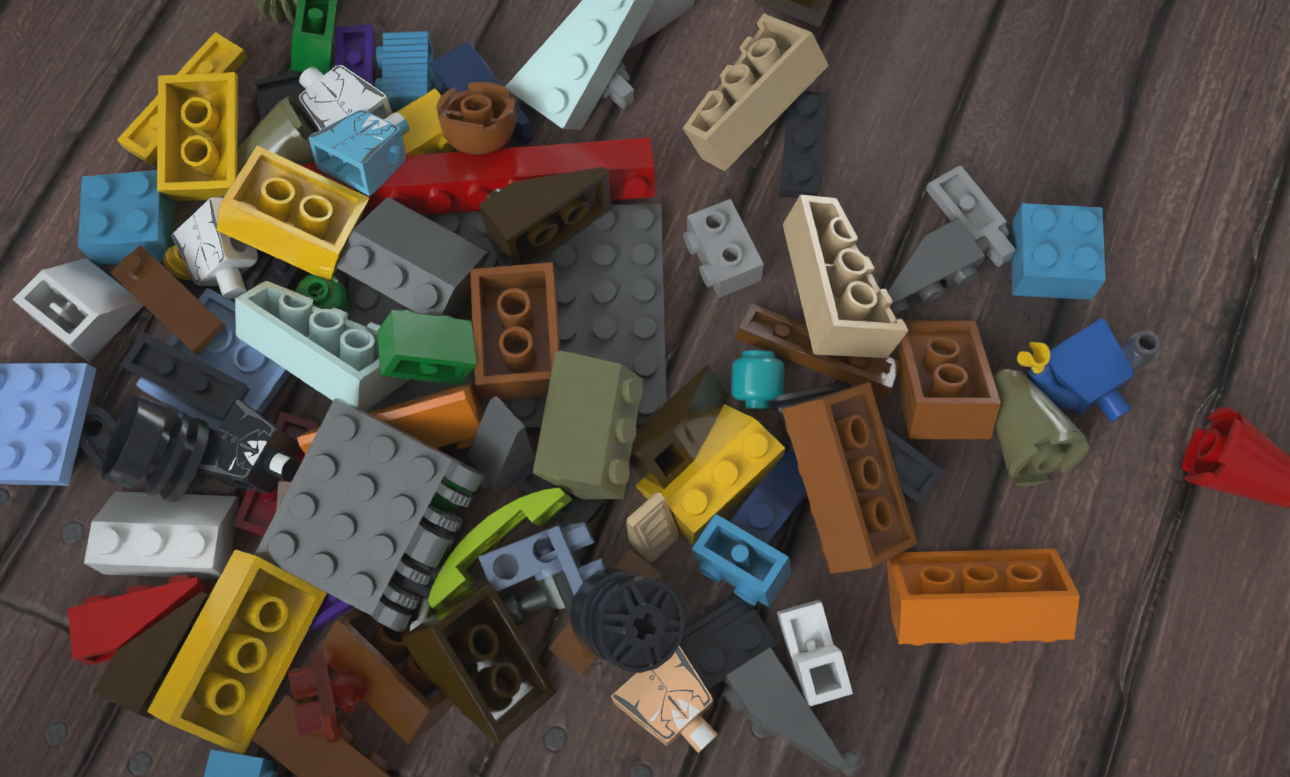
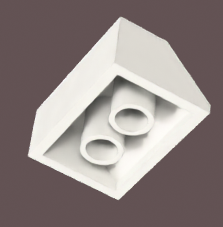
(162, 538)

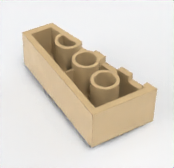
(755, 90)
(835, 284)

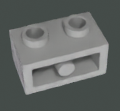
(723, 248)

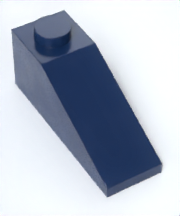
(466, 66)
(773, 501)

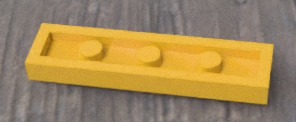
(215, 56)

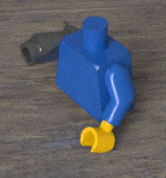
(1090, 368)

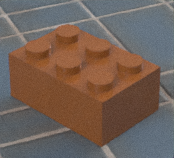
(514, 330)

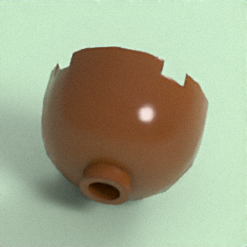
(477, 118)

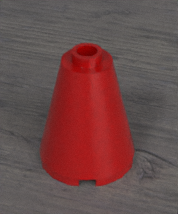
(1238, 460)

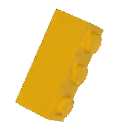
(197, 135)
(291, 212)
(725, 470)

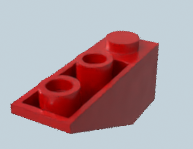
(109, 623)

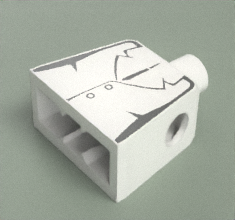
(339, 95)
(211, 255)

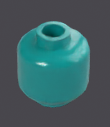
(757, 379)

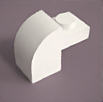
(811, 654)

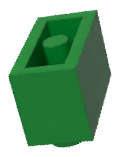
(313, 35)
(426, 347)

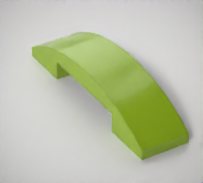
(454, 575)

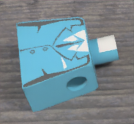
(361, 149)

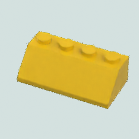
(237, 652)

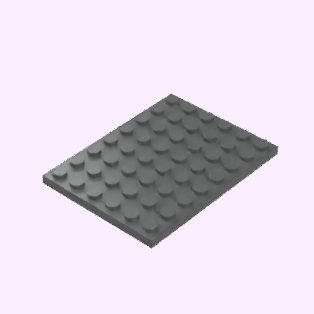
(605, 296)

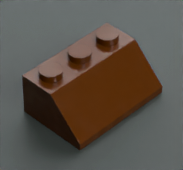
(390, 673)

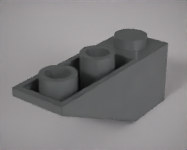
(937, 263)

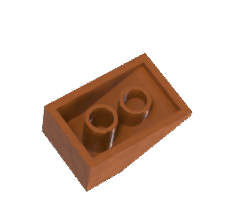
(946, 381)

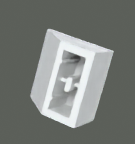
(79, 305)

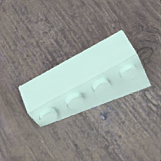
(579, 60)
(315, 344)

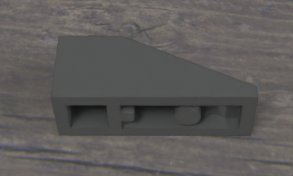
(500, 448)
(775, 704)

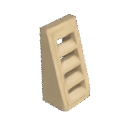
(652, 528)

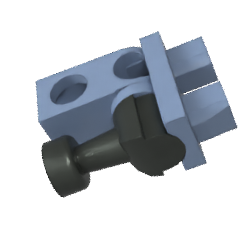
(550, 559)

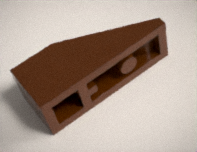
(168, 299)

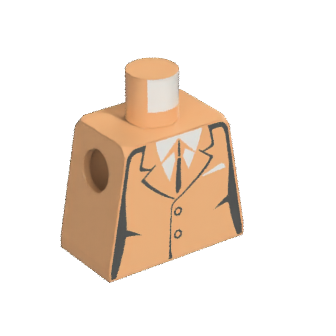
(669, 702)

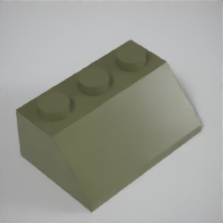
(588, 426)

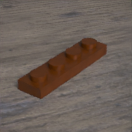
(792, 341)

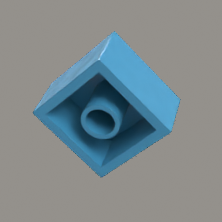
(123, 213)
(1057, 251)

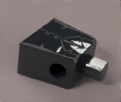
(250, 451)

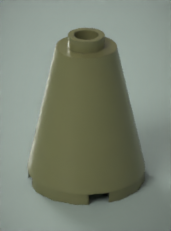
(282, 132)
(1034, 431)

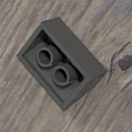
(412, 260)

